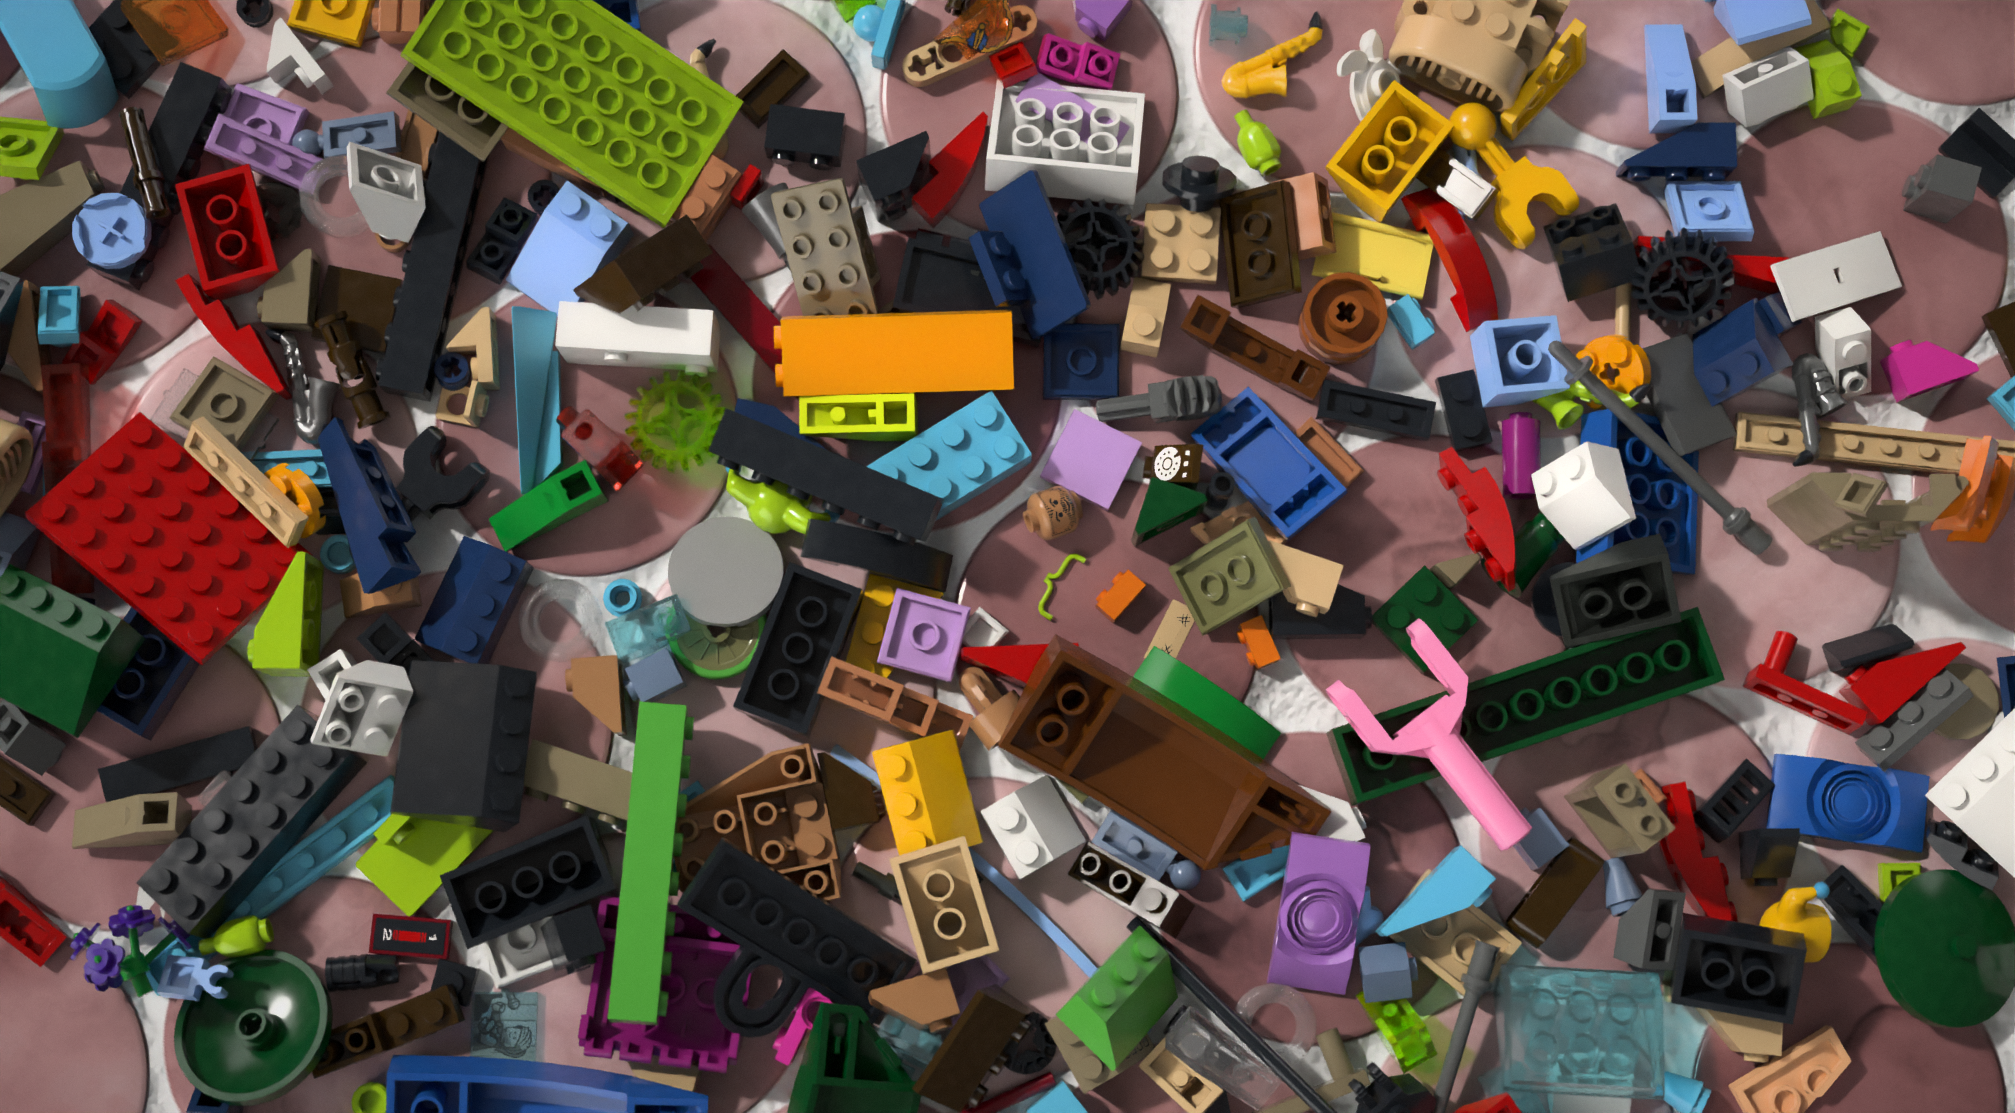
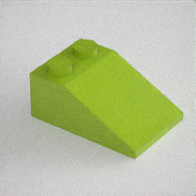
(290, 627)

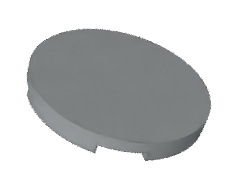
(726, 572)

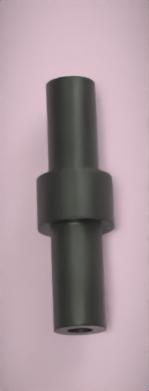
(885, 883)

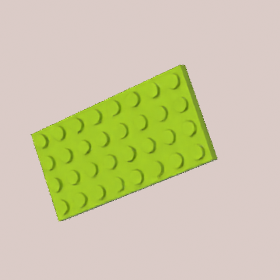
(581, 91)

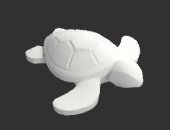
(1370, 72)

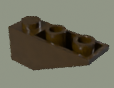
(1132, 889)

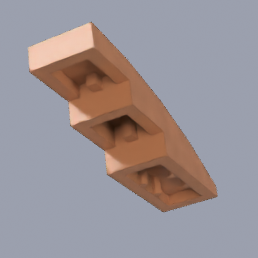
(891, 701)

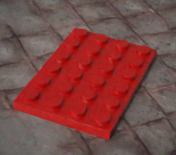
(165, 537)

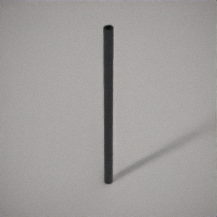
(1240, 1028)

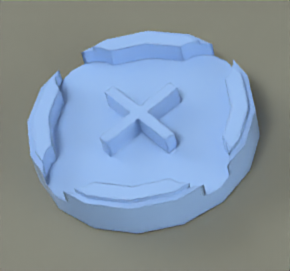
(111, 231)

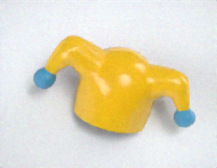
(1797, 915)

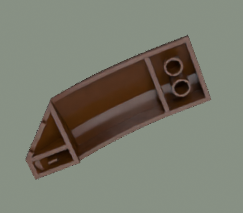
(1154, 761)

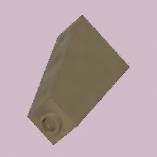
(43, 214)

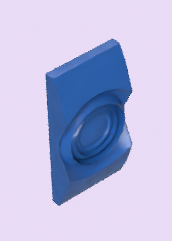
(1268, 464)
(1849, 802)

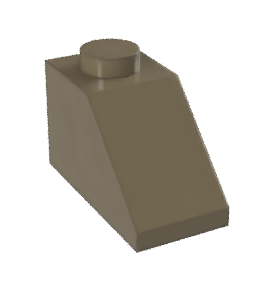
(292, 295)

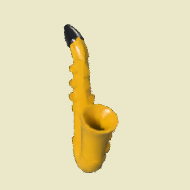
(1257, 75)

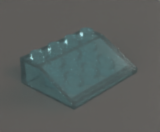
(1580, 1031)

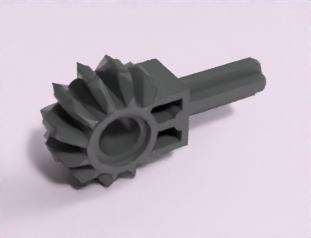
(1167, 401)

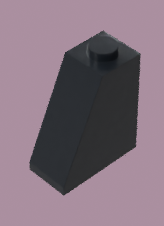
(1344, 620)

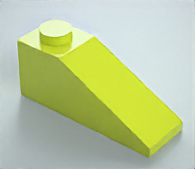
(860, 416)

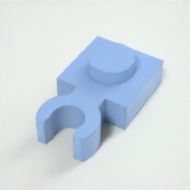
(188, 976)

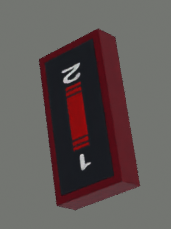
(411, 936)

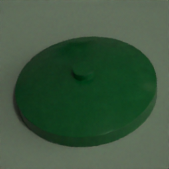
(1946, 949)
(260, 1035)

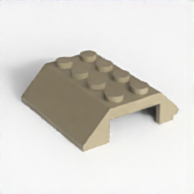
(1810, 514)

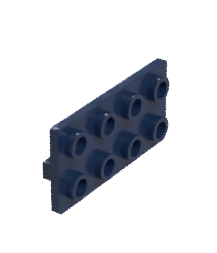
(1028, 257)

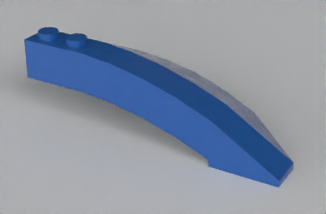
(524, 1086)

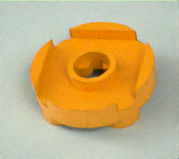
(1620, 354)
(301, 492)

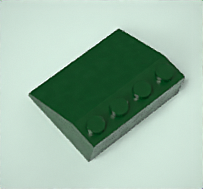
(58, 651)

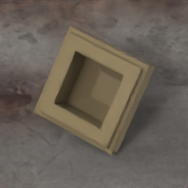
(1860, 495)

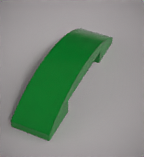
(1207, 701)

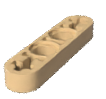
(948, 68)

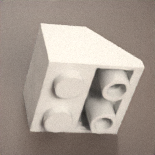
(364, 708)

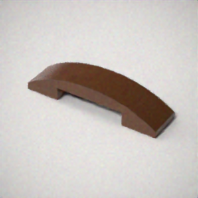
(1253, 350)

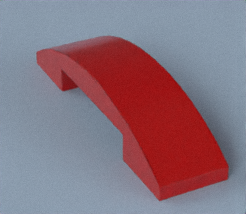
(1459, 253)

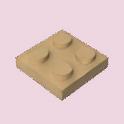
(1180, 244)

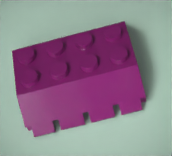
(691, 1023)

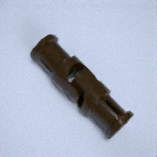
(350, 364)

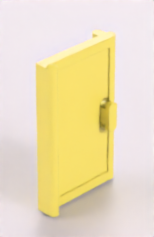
(1379, 252)

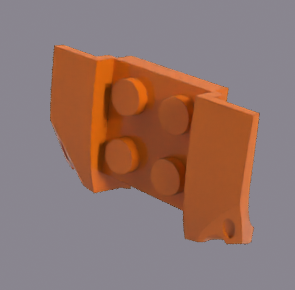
(1986, 497)

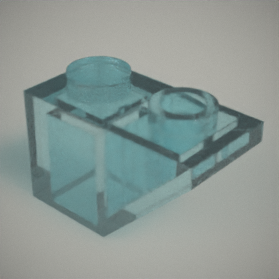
(648, 628)

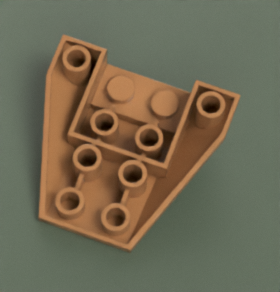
(773, 813)

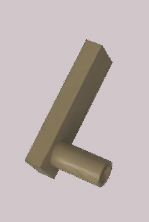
(1340, 1070)

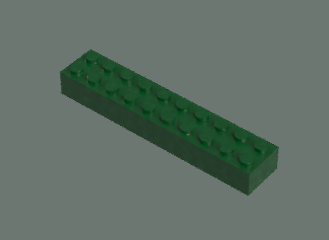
(1542, 701)

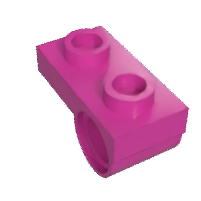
(789, 1040)

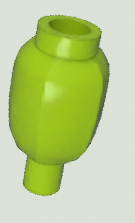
(1257, 144)
(239, 937)

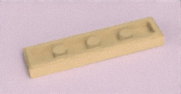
(245, 482)

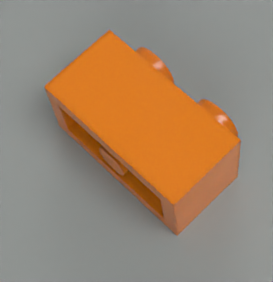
(1120, 596)
(1259, 643)

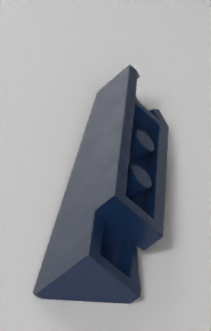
(369, 510)

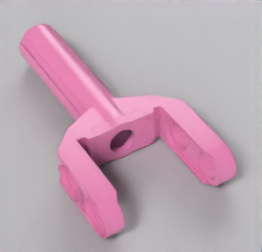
(1437, 737)

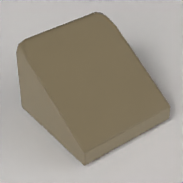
(1454, 570)

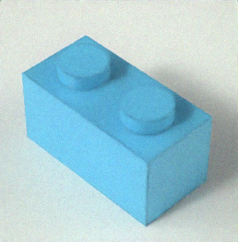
(1410, 321)

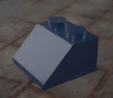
(1737, 353)

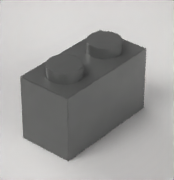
(1941, 188)

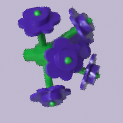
(107, 961)

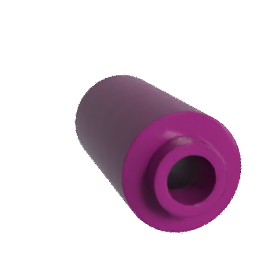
(1520, 455)

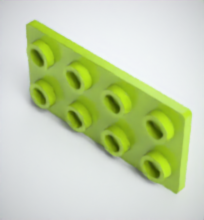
(413, 856)

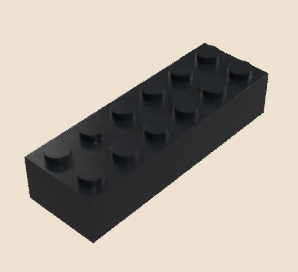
(249, 825)

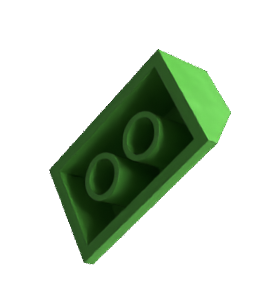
(1122, 998)

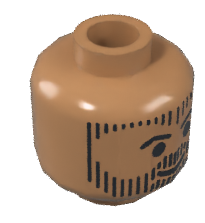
(1053, 512)

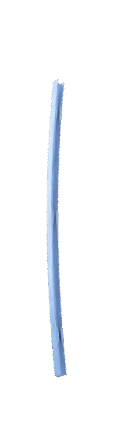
(991, 874)

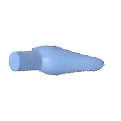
(1369, 918)

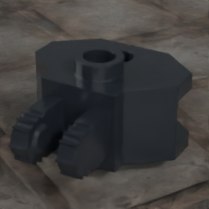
(1392, 1094)

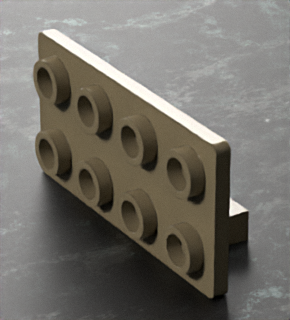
(827, 249)

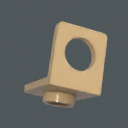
(475, 407)

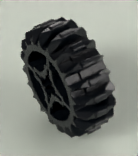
(1120, 242)
(1653, 290)

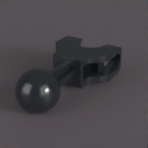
(430, 491)

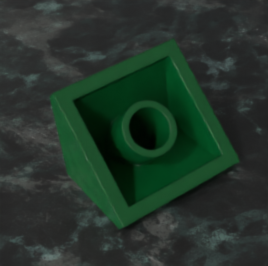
(1165, 508)

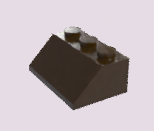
(648, 268)
(975, 1049)

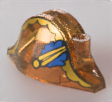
(979, 29)

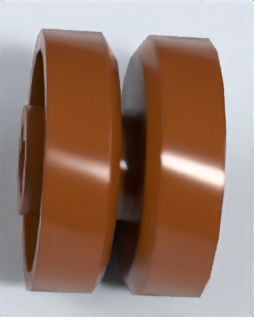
(1364, 316)

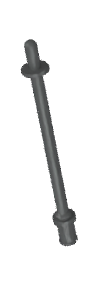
(1735, 520)
(1475, 984)

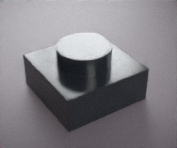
(462, 977)

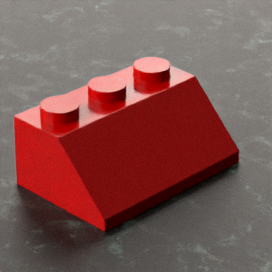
(228, 232)

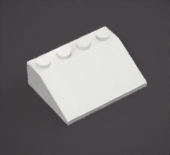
(1064, 162)
(1982, 793)

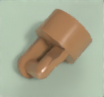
(992, 706)

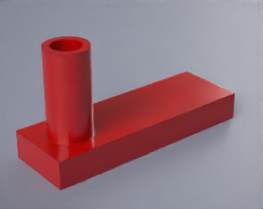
(1773, 684)

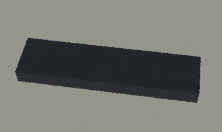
(178, 765)

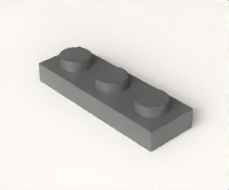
(1914, 719)

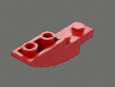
(1486, 516)
(1696, 876)

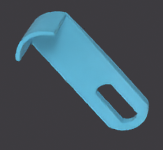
(59, 60)

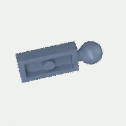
(373, 131)
(1145, 851)

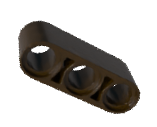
(1554, 893)

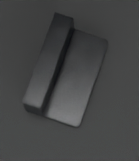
(1985, 145)

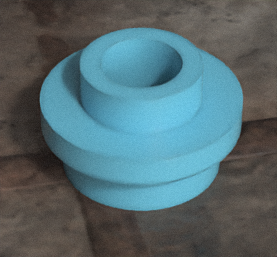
(617, 587)

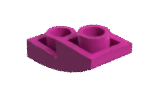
(1077, 63)

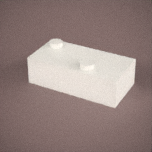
(639, 338)

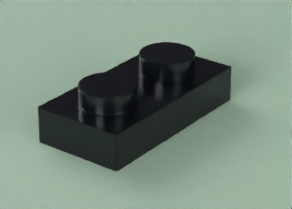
(1463, 410)

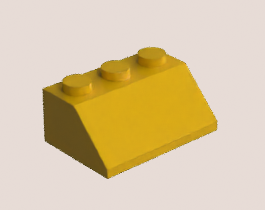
(1388, 150)
(927, 792)

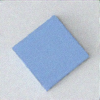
(1712, 207)

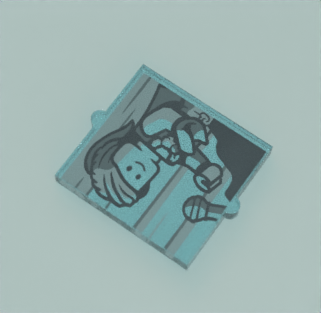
(504, 1025)

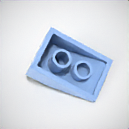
(568, 247)

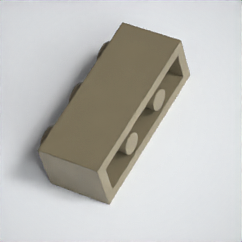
(578, 781)

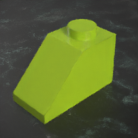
(1832, 79)

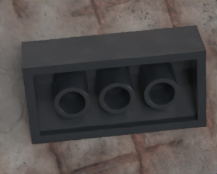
(529, 881)

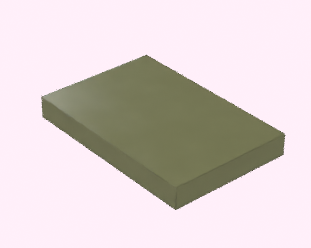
(1229, 576)

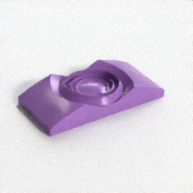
(1319, 913)

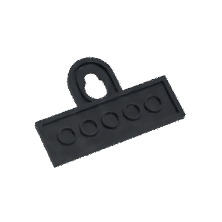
(789, 929)

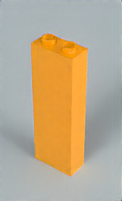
(895, 353)

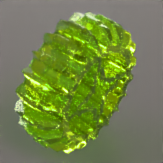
(659, 423)

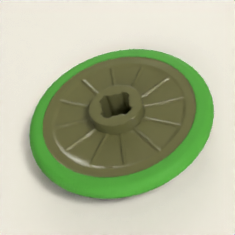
(719, 656)

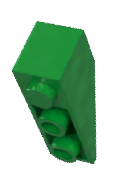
(549, 506)

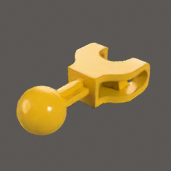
(1516, 182)

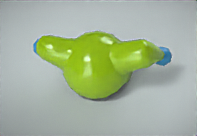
(772, 506)

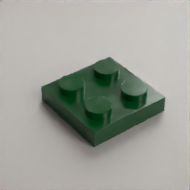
(1431, 602)

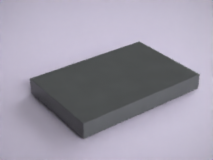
(1680, 400)

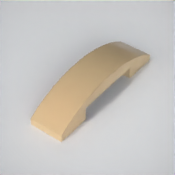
(1728, 56)

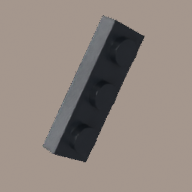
(1376, 410)

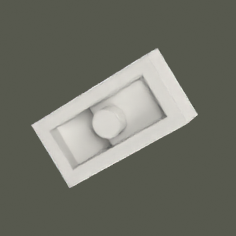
(289, 55)

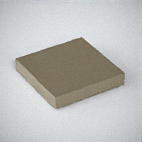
(227, 400)

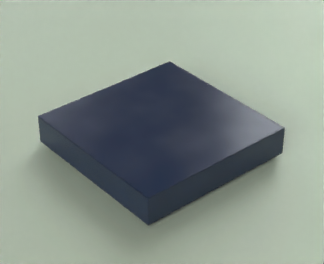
(1081, 362)

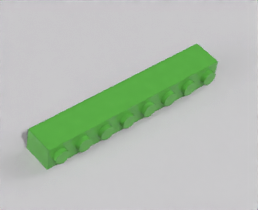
(648, 864)

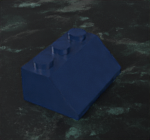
(474, 602)

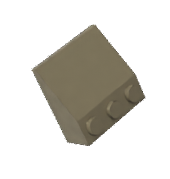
(447, 111)

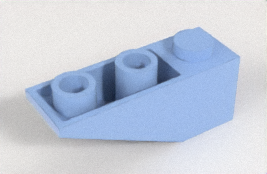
(1669, 79)

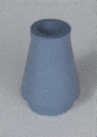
(1620, 886)

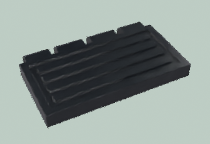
(941, 281)

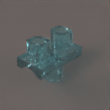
(917, 1054)

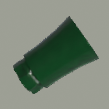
(1533, 548)

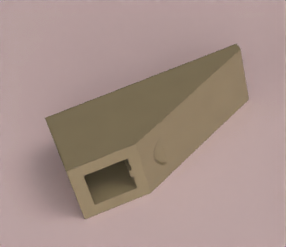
(132, 821)

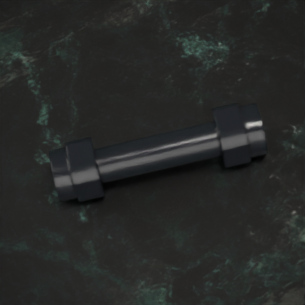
(1219, 491)

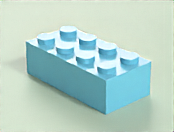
(960, 454)

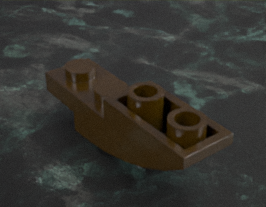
(390, 1029)

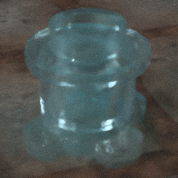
(1226, 25)

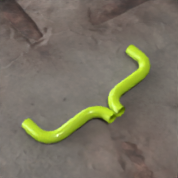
(1050, 585)

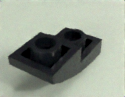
(503, 240)
(1952, 847)

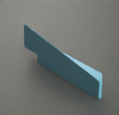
(537, 395)

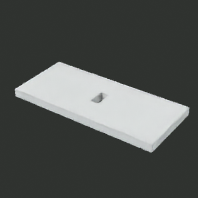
(1812, 287)

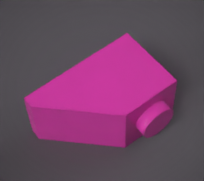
(1923, 368)

